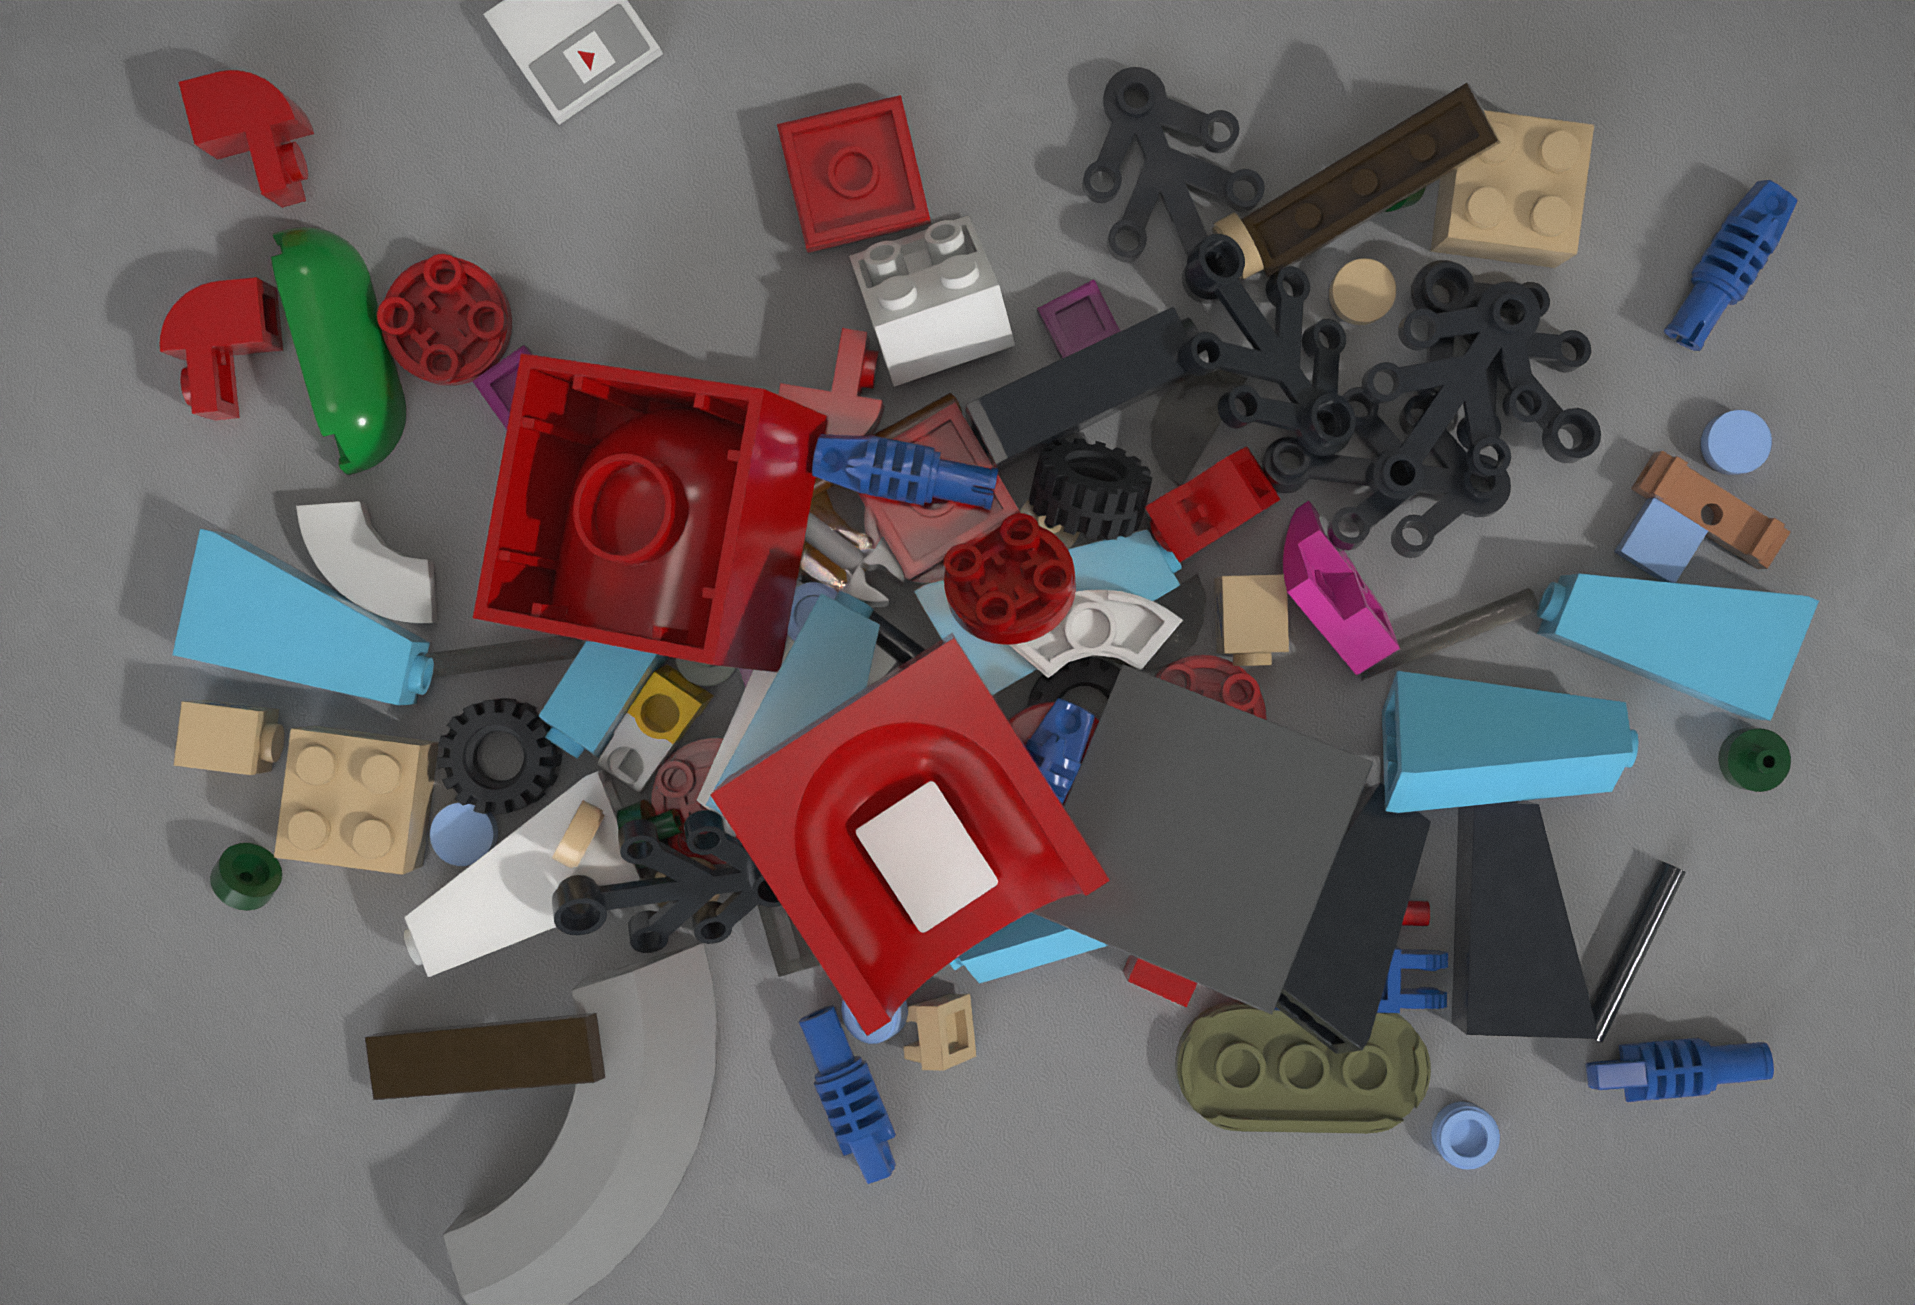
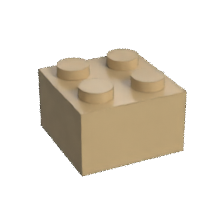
(1519, 196)
(356, 799)

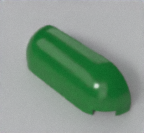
(340, 345)

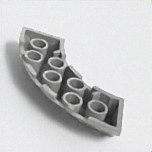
(618, 1146)

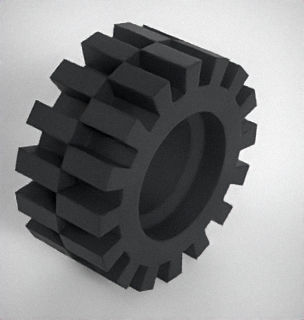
(462, 764)

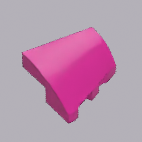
(1334, 594)

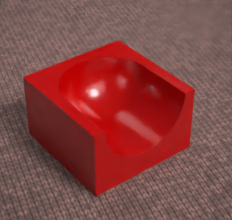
(650, 512)
(815, 789)

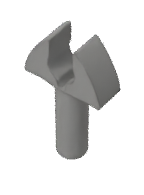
(853, 560)

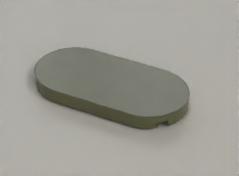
(1274, 1076)

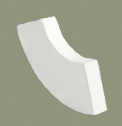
(364, 566)
(1103, 625)

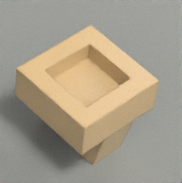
(943, 1032)

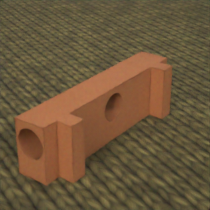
(1734, 523)

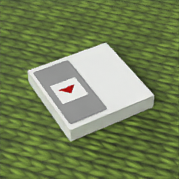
(573, 47)

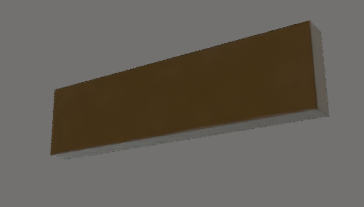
(1371, 179)
(485, 1057)

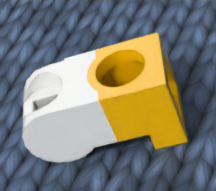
(653, 727)

